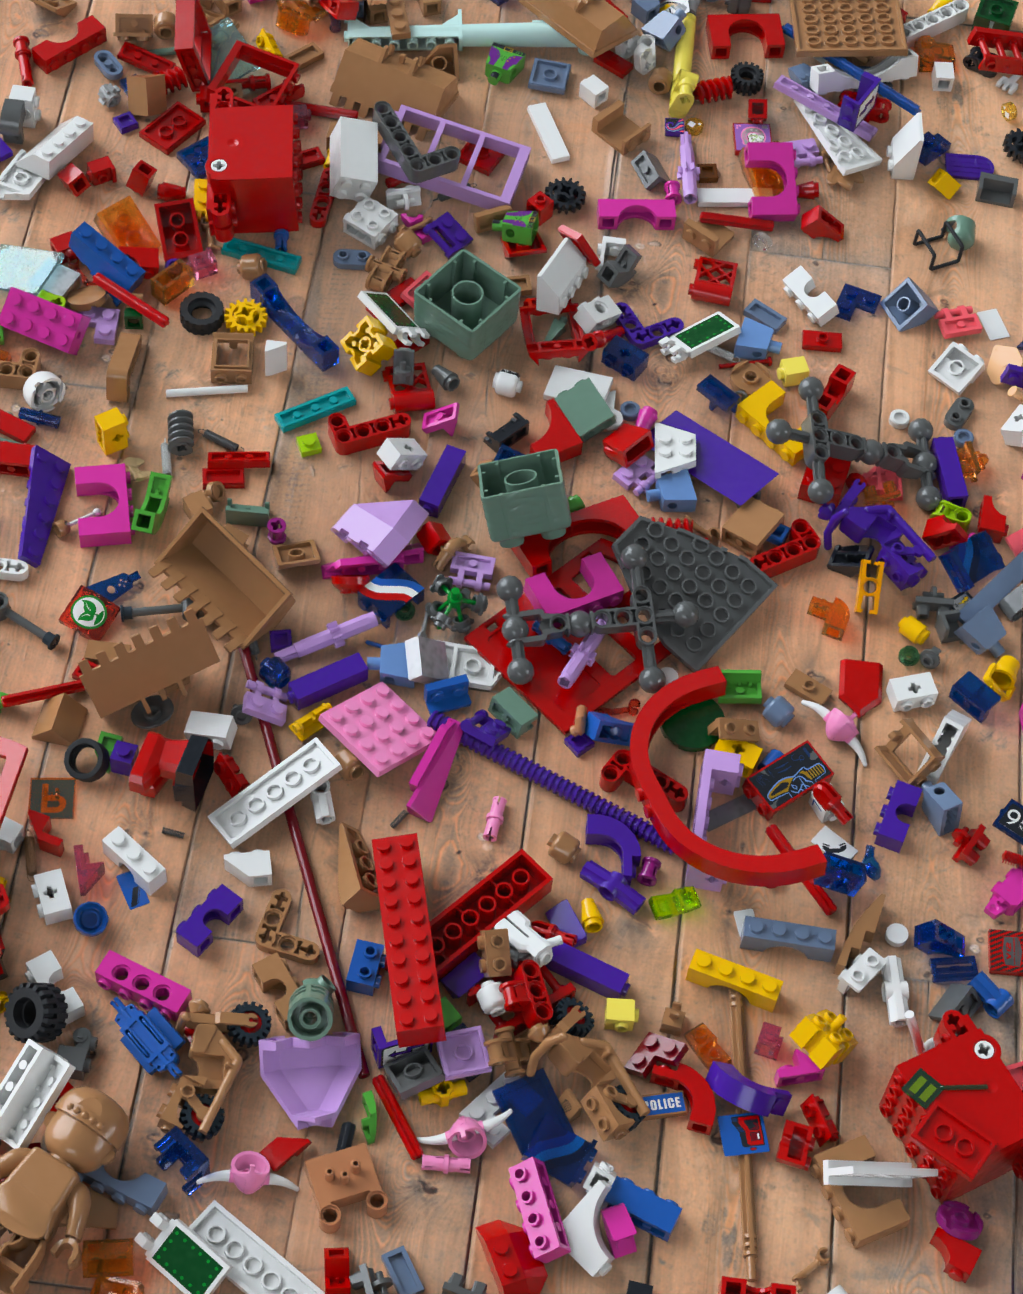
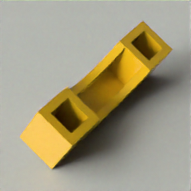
(755, 986)

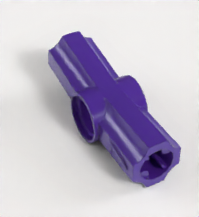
(612, 886)

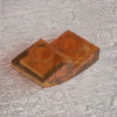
(705, 1046)

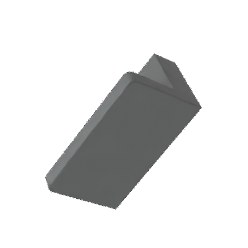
(649, 170)
(958, 998)

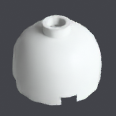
(43, 391)

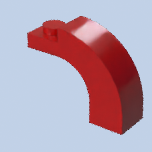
(695, 1090)

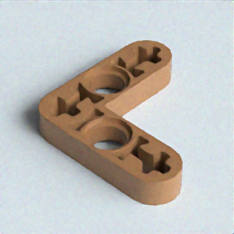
(277, 938)

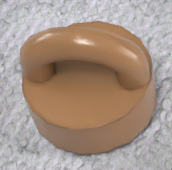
(215, 491)

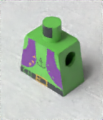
(503, 64)
(518, 226)

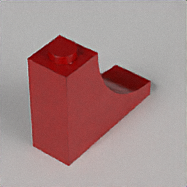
(559, 435)

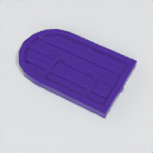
(967, 166)

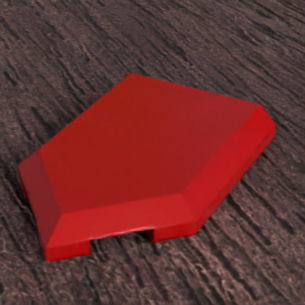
(860, 685)

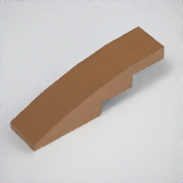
(862, 931)

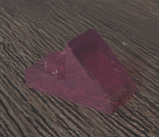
(87, 872)

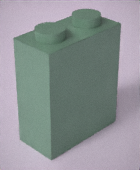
(585, 409)

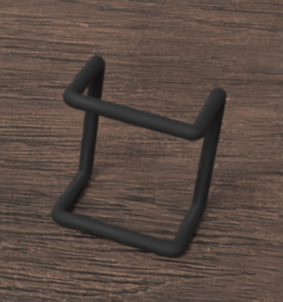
(926, 241)

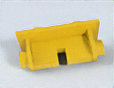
(267, 43)
(309, 723)

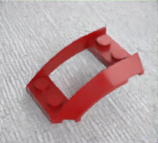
(552, 349)

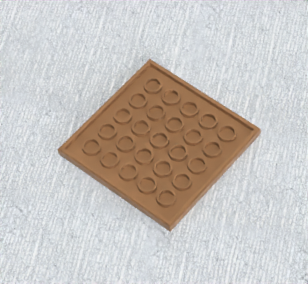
(848, 28)

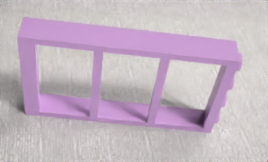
(468, 134)

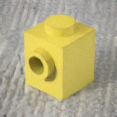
(793, 371)
(620, 1014)

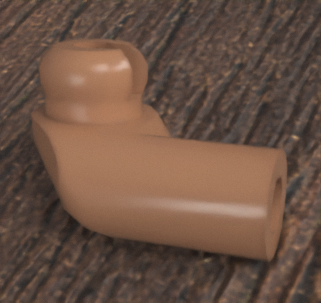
(580, 721)

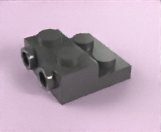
(413, 1073)

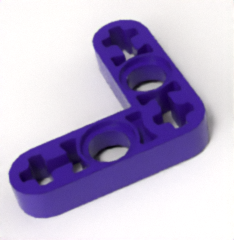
(640, 332)

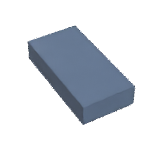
(765, 315)
(402, 1271)

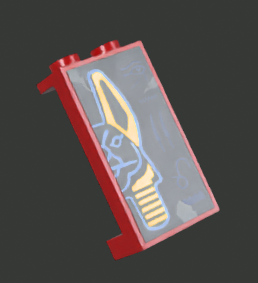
(786, 779)

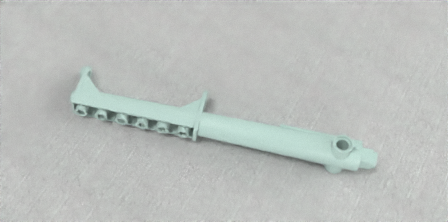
(465, 35)

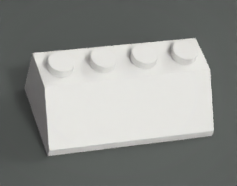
(58, 148)
(560, 278)

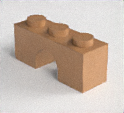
(274, 974)

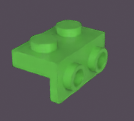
(742, 687)

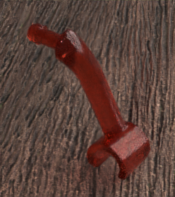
(75, 266)
(616, 711)

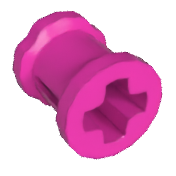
(672, 191)

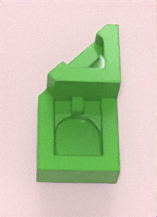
(369, 1124)

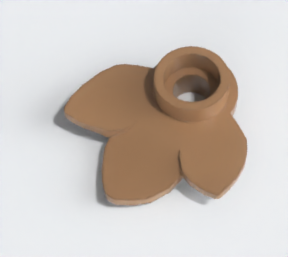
(847, 181)

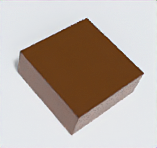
(708, 173)

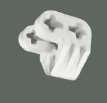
(644, 52)

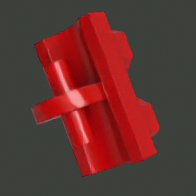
(968, 841)

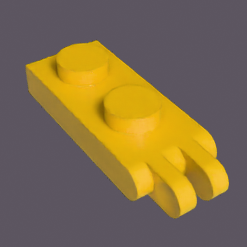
(200, 198)

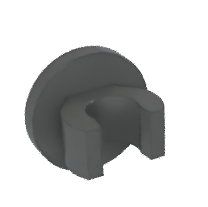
(930, 658)
(240, 718)

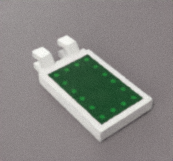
(393, 317)
(699, 337)
(183, 1256)

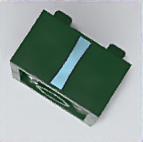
(995, 14)

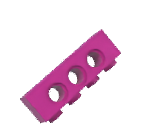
(137, 975)

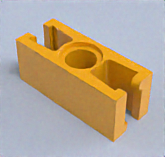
(877, 581)

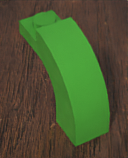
(152, 513)

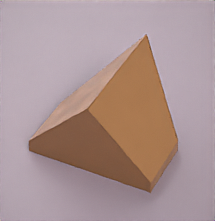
(445, 59)

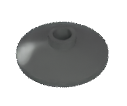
(160, 713)

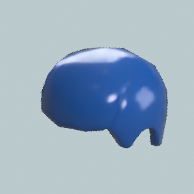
(90, 919)

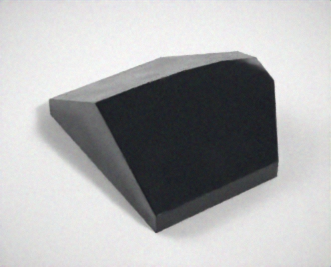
(848, 559)

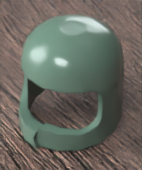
(965, 231)

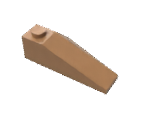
(356, 872)

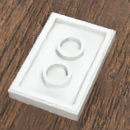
(565, 378)

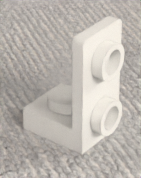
(610, 246)

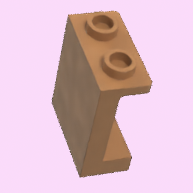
(751, 526)

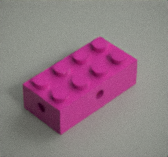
(44, 321)

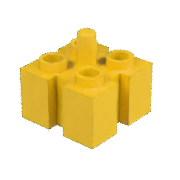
(368, 345)
(824, 1038)

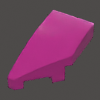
(411, 221)

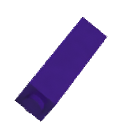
(949, 471)
(442, 480)
(327, 681)
(589, 971)

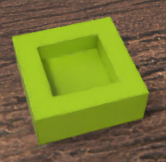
(308, 444)

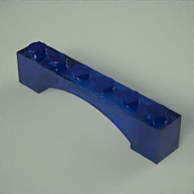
(315, 346)

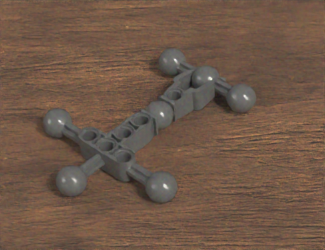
(821, 443)
(581, 623)

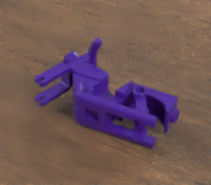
(886, 527)

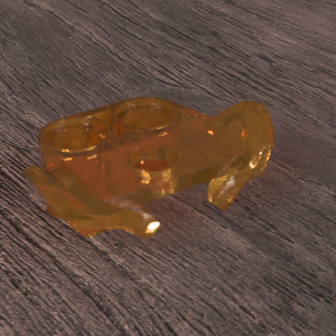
(296, 19)

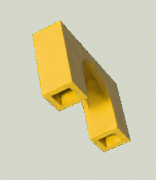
(754, 413)

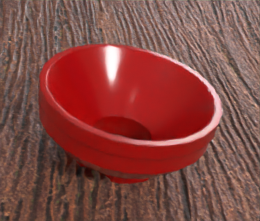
(349, 583)

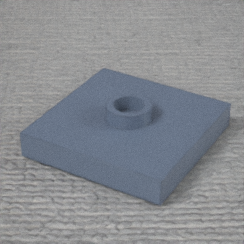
(549, 76)

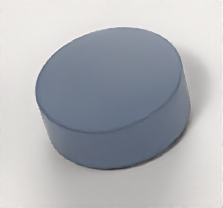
(629, 410)
(961, 436)

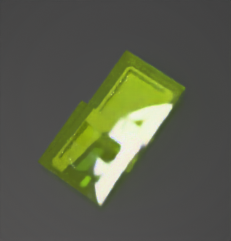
(674, 904)

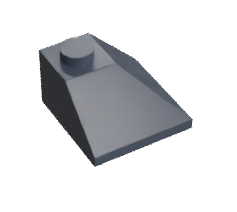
(908, 306)

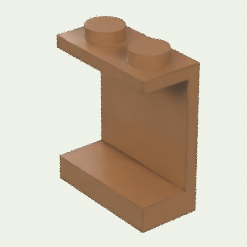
(618, 129)

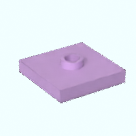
(463, 1053)

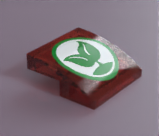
(89, 614)

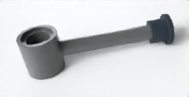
(5, 612)
(129, 612)

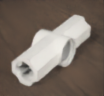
(323, 804)
(895, 991)

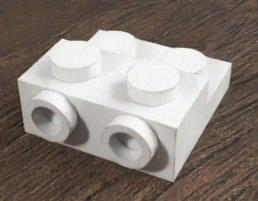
(957, 368)

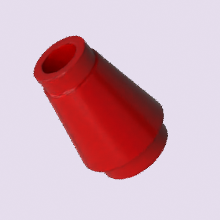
(809, 190)
(170, 192)

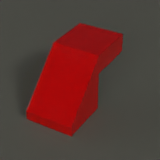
(41, 827)
(337, 1270)

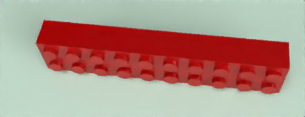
(408, 941)

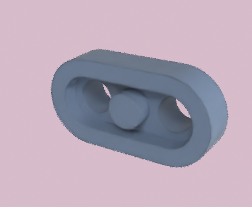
(108, 65)
(350, 259)

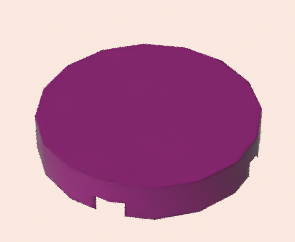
(959, 1221)

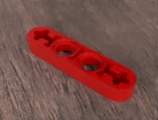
(321, 196)

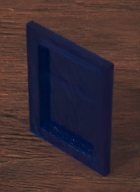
(530, 1101)

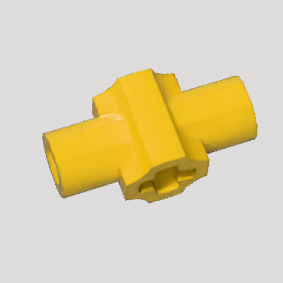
(452, 1090)

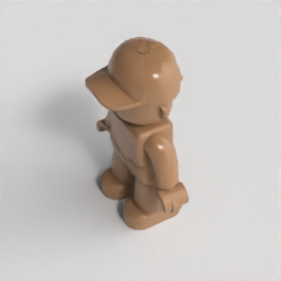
(47, 1186)

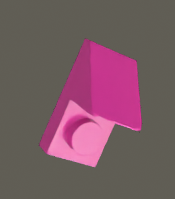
(441, 418)
(803, 1071)
(619, 1230)

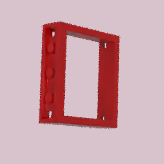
(192, 43)
(259, 58)

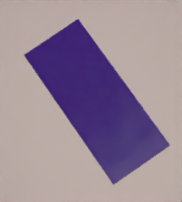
(721, 463)

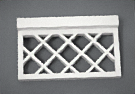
(872, 1173)

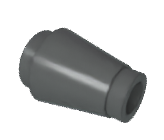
(446, 378)

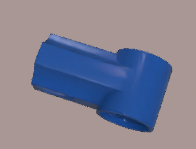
(994, 1000)

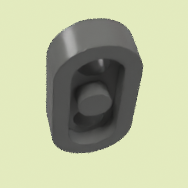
(961, 410)

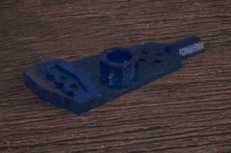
(101, 587)

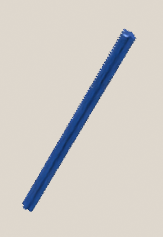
(856, 72)

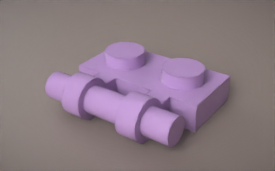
(806, 153)
(632, 475)
(472, 565)
(262, 707)

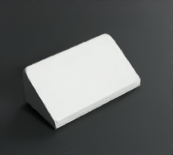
(275, 357)

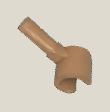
(826, 157)

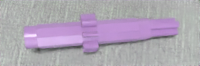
(687, 170)
(334, 635)
(580, 656)

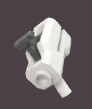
(526, 942)

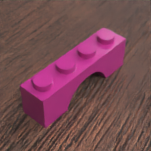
(657, 212)

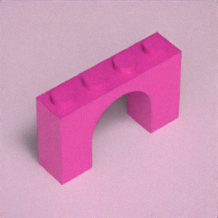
(780, 158)
(116, 526)
(604, 587)

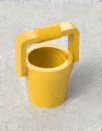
(1003, 676)

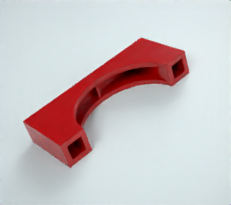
(606, 518)

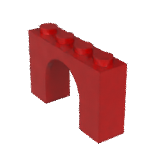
(763, 26)

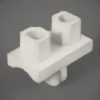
(403, 197)

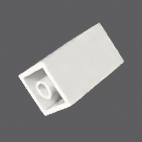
(353, 159)

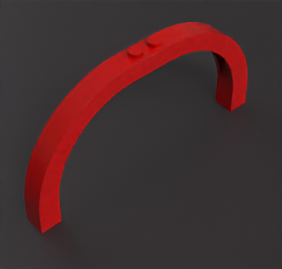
(717, 862)

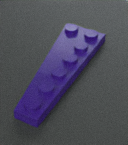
(45, 489)

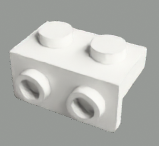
(862, 971)

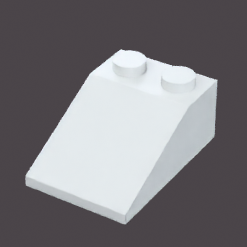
(906, 149)

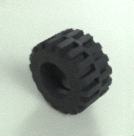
(36, 1012)

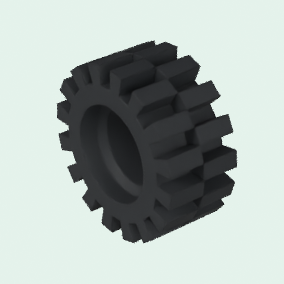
(748, 71)

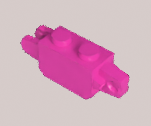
(1006, 895)

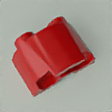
(795, 1144)

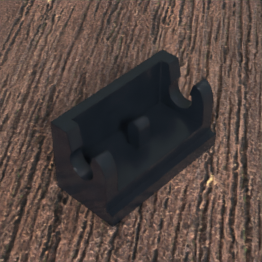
(508, 434)

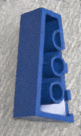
(106, 259)

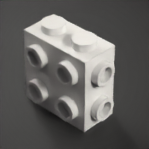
(370, 222)

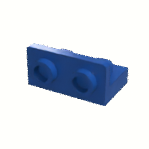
(447, 694)

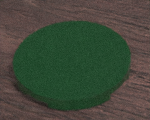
(689, 726)

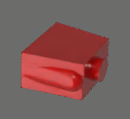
(627, 444)

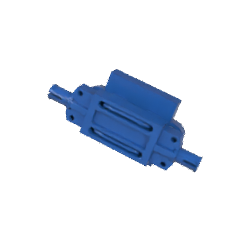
(149, 1038)

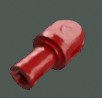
(831, 801)
(549, 930)

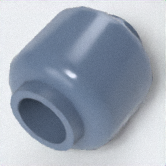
(778, 711)

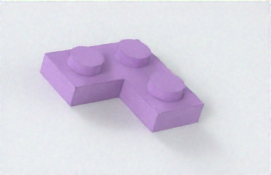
(105, 322)

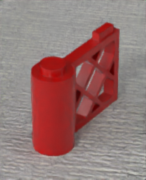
(712, 290)
(410, 398)

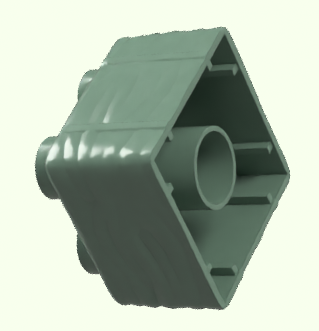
(466, 304)
(524, 497)

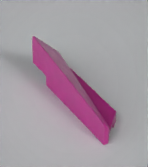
(369, 566)
(433, 771)

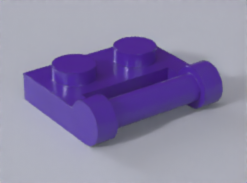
(451, 231)
(491, 732)

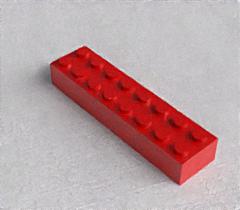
(510, 887)

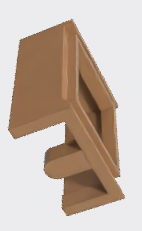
(232, 373)
(895, 763)

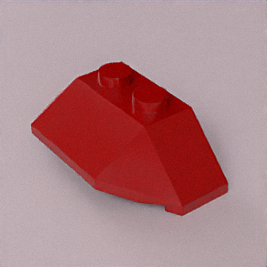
(510, 1259)

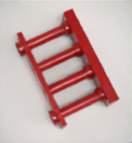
(1001, 41)
(559, 992)

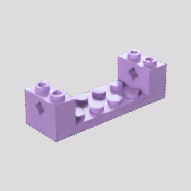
(718, 774)

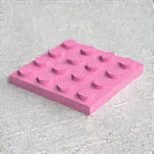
(378, 728)

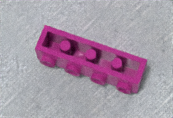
(539, 1210)

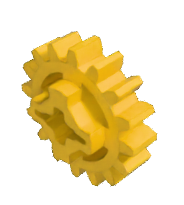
(246, 317)

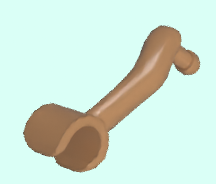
(416, 227)
(205, 228)
(708, 533)
(809, 1269)

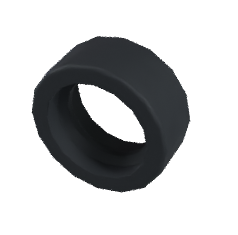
(72, 753)

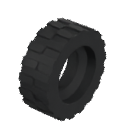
(201, 326)

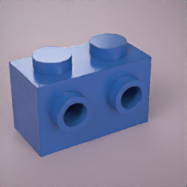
(365, 967)

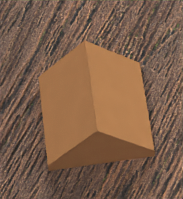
(146, 94)
(60, 720)

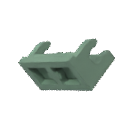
(247, 514)
(513, 711)

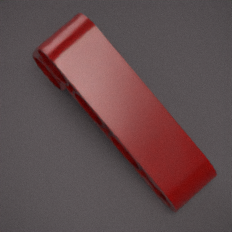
(368, 434)
(791, 553)
(674, 791)

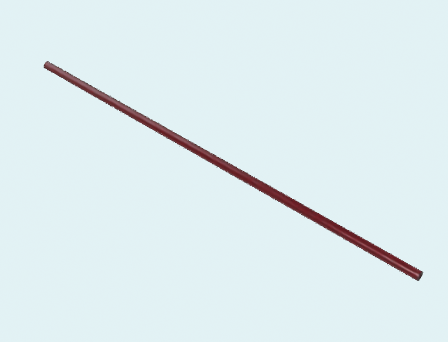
(308, 878)

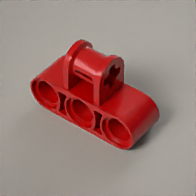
(528, 994)

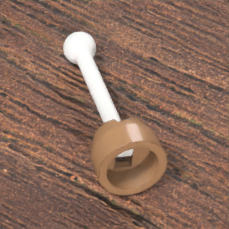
(62, 527)

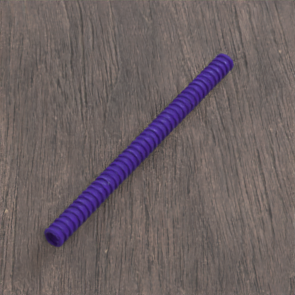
(556, 784)

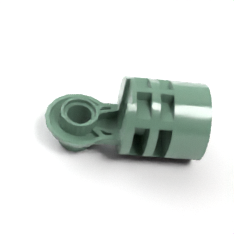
(314, 997)

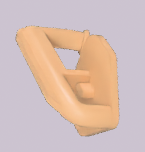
(999, 359)

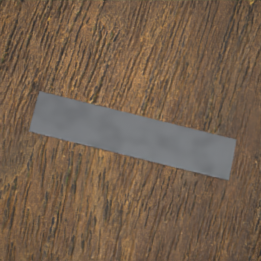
(730, 811)

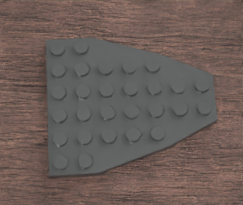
(693, 570)

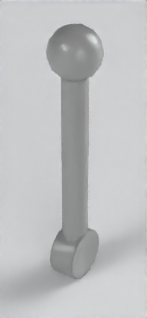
(422, 633)

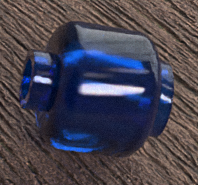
(275, 672)

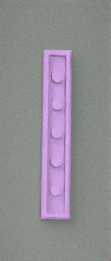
(820, 105)

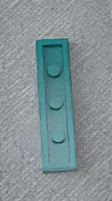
(275, 258)
(315, 409)

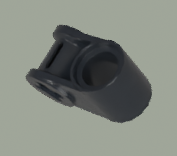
(976, 59)

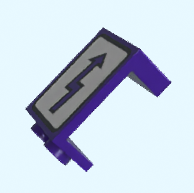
(854, 111)
(389, 1051)

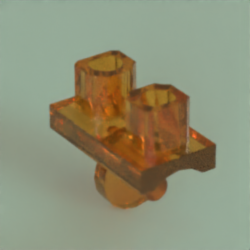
(973, 461)
(890, 492)

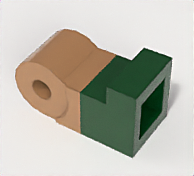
(130, 313)

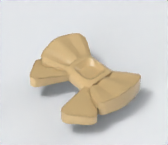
(132, 465)

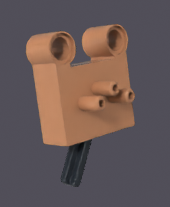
(343, 1180)

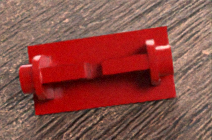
(226, 768)
(815, 1114)

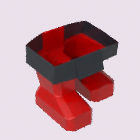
(183, 761)

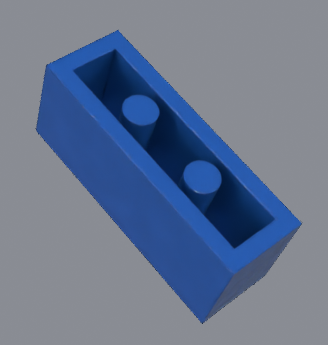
(644, 1207)

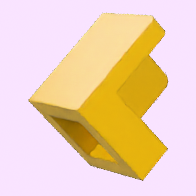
(944, 183)

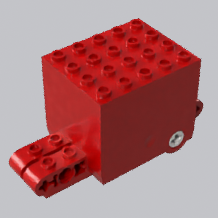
(252, 168)
(961, 1058)

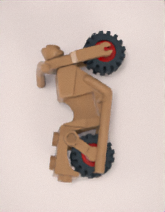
(217, 1066)
(610, 1108)

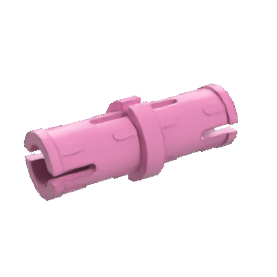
(494, 818)
(446, 1164)

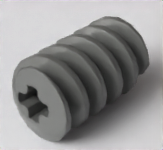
(180, 432)

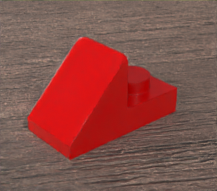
(387, 477)

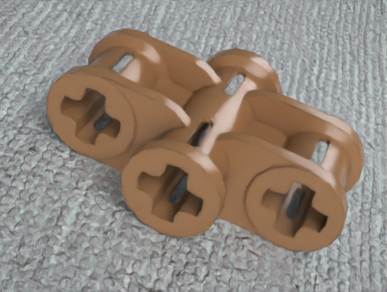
(386, 269)
(508, 1051)

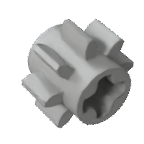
(109, 95)

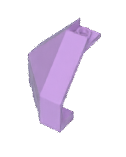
(380, 527)
(311, 1076)

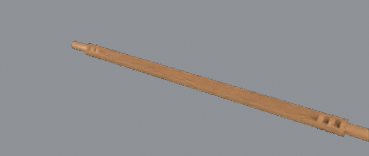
(745, 1165)

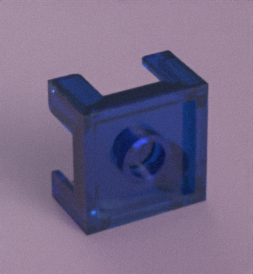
(178, 1146)

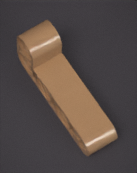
(122, 366)
(14, 374)

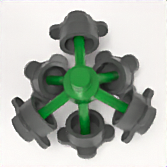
(458, 601)

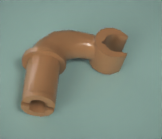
(449, 550)

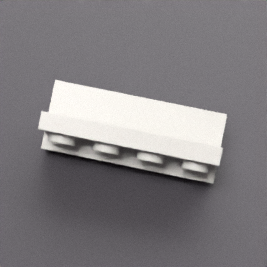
(30, 1092)

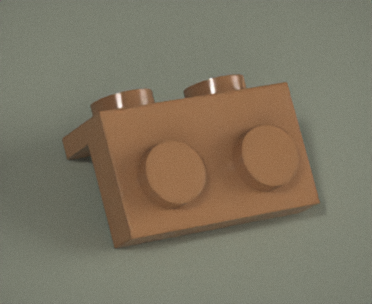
(735, 729)
(495, 953)

